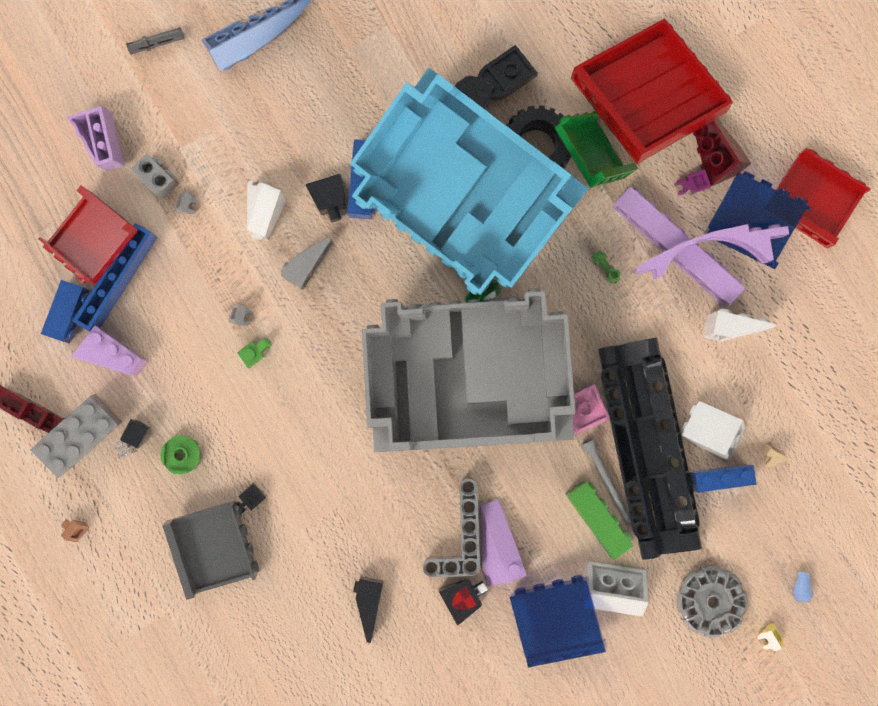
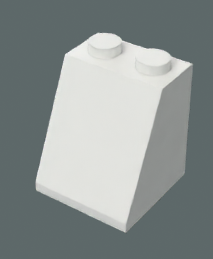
(713, 430)

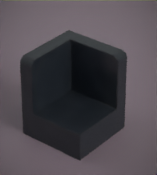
(135, 433)

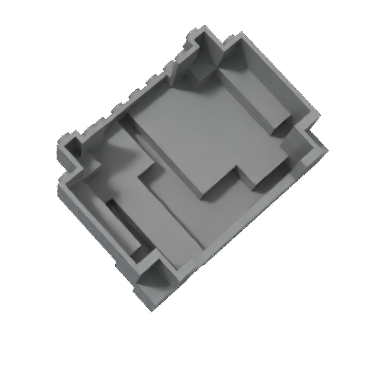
(468, 374)

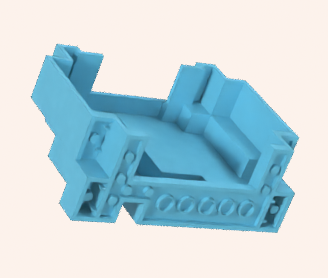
(463, 183)

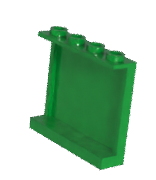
(592, 149)

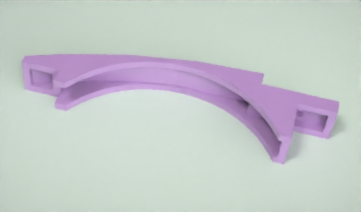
(753, 240)

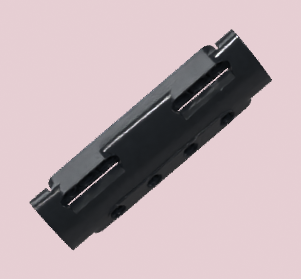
(647, 448)

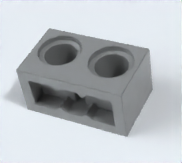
(152, 178)

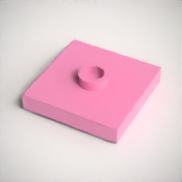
(588, 409)

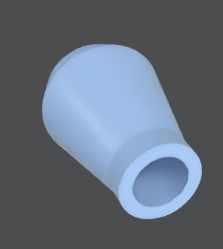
(802, 588)

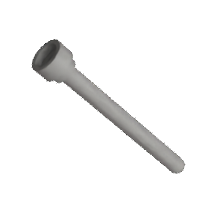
(590, 447)

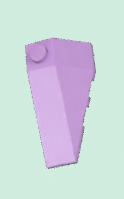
(499, 552)

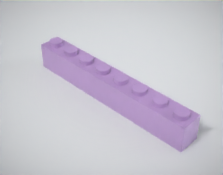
(665, 235)

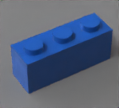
(63, 310)
(723, 478)

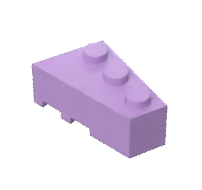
(109, 352)

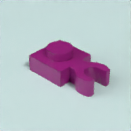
(695, 182)

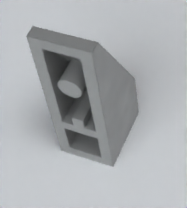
(303, 266)

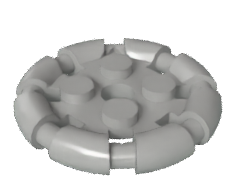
(703, 593)

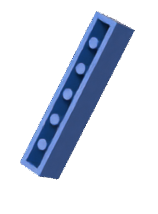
(114, 280)

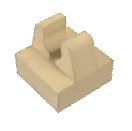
(773, 456)

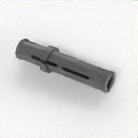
(148, 43)

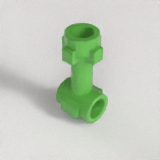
(613, 275)

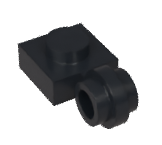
(251, 497)

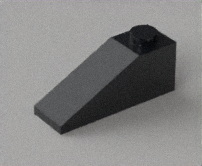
(367, 598)

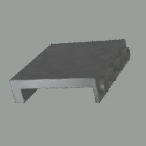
(210, 548)

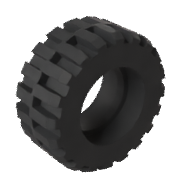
(545, 121)

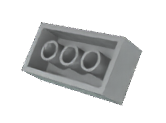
(76, 436)

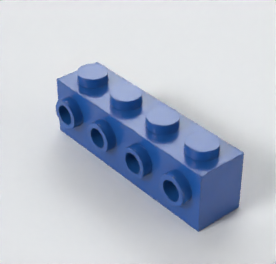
(354, 210)

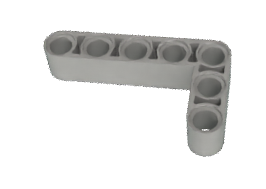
(466, 536)

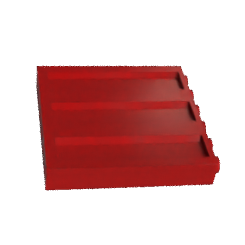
(651, 90)

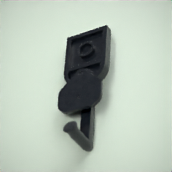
(505, 73)

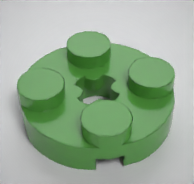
(173, 446)

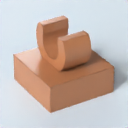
(73, 530)

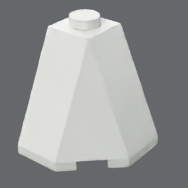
(263, 209)

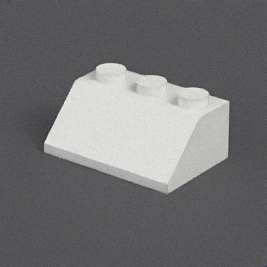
(618, 588)

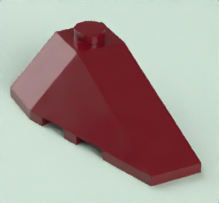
(719, 152)

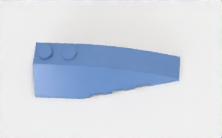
(242, 39)

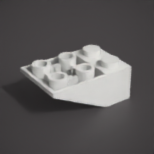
(724, 325)

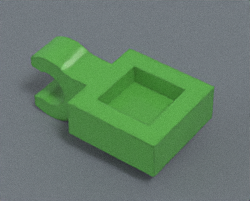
(252, 353)

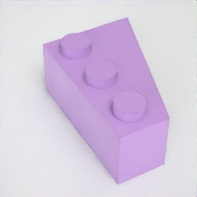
(100, 137)

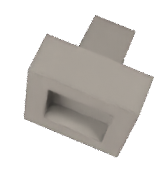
(183, 202)
(237, 315)

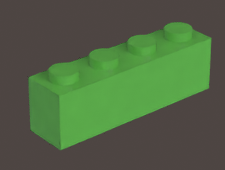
(599, 520)

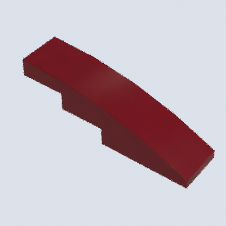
(28, 410)

